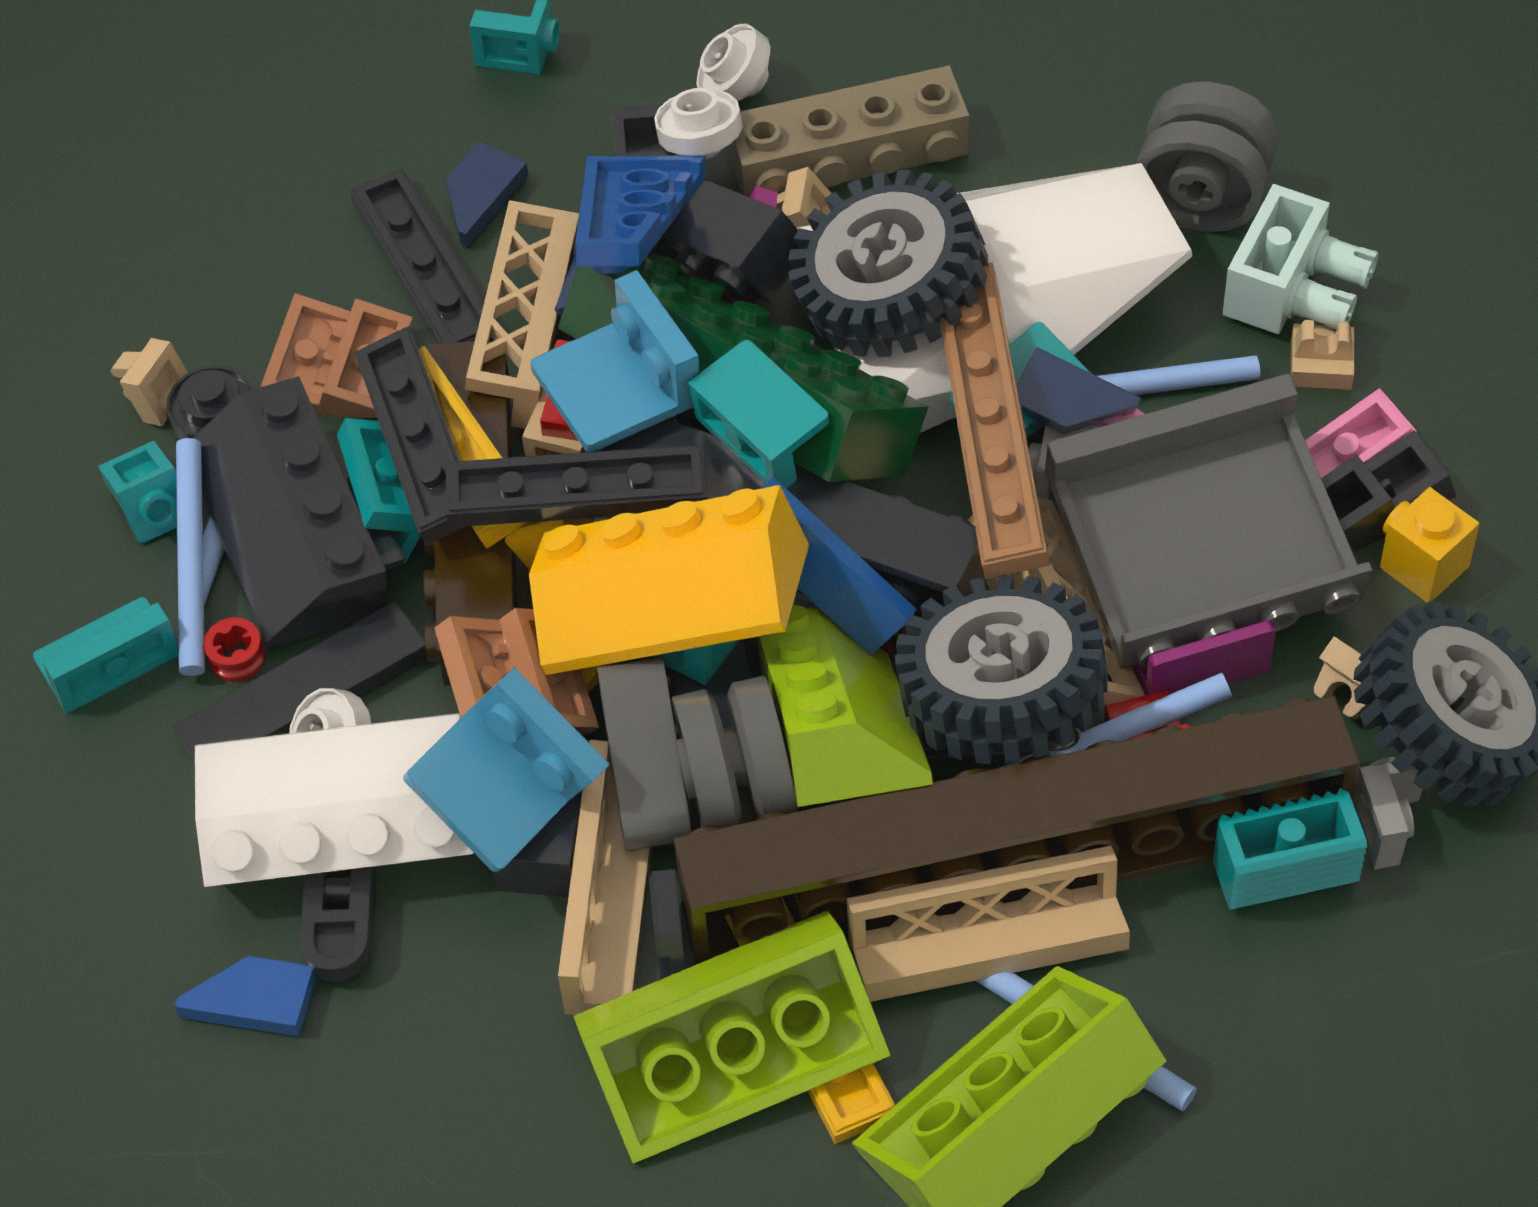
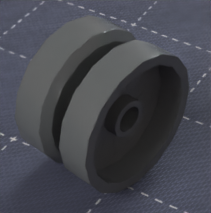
(1209, 154)
(735, 757)

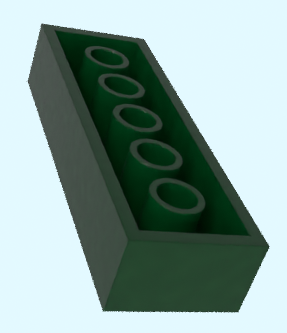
(869, 416)

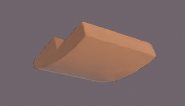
(320, 349)
(485, 650)

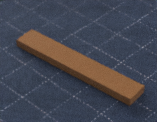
(994, 436)

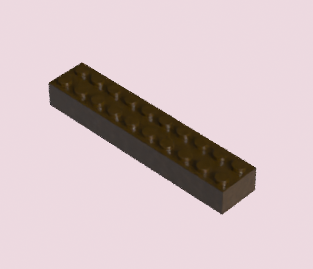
(1143, 796)

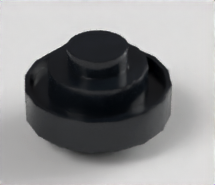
(201, 397)

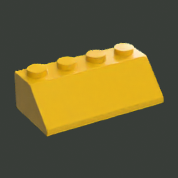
(666, 579)

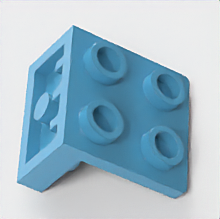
(621, 373)
(504, 770)

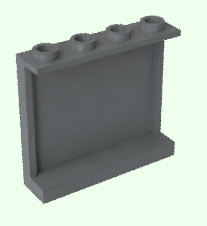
(1203, 521)

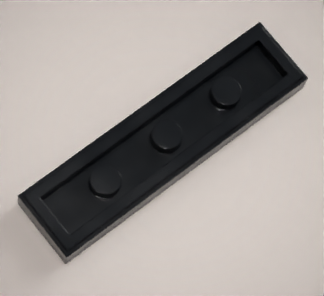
(420, 257)
(412, 426)
(572, 485)
(347, 661)

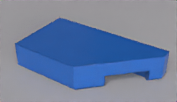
(253, 995)

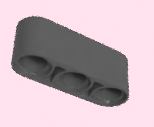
(643, 753)

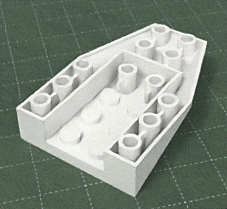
(1063, 256)

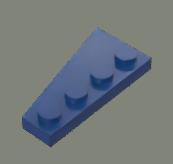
(630, 206)

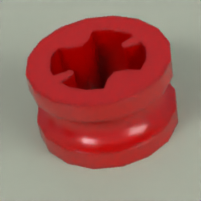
(226, 636)

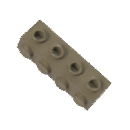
(850, 138)

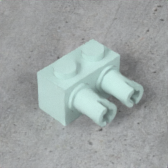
(1278, 255)

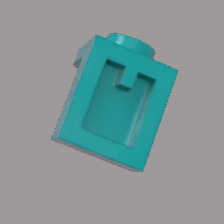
(514, 40)
(145, 489)

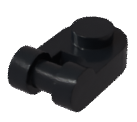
(337, 940)

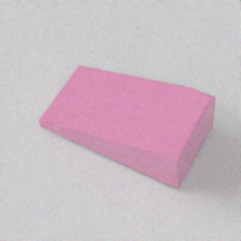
(1361, 431)

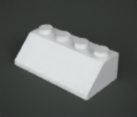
(317, 802)

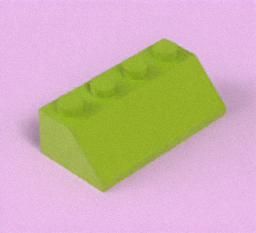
(838, 713)
(732, 1036)
(1013, 1096)

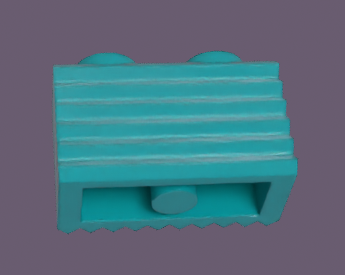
(1289, 849)

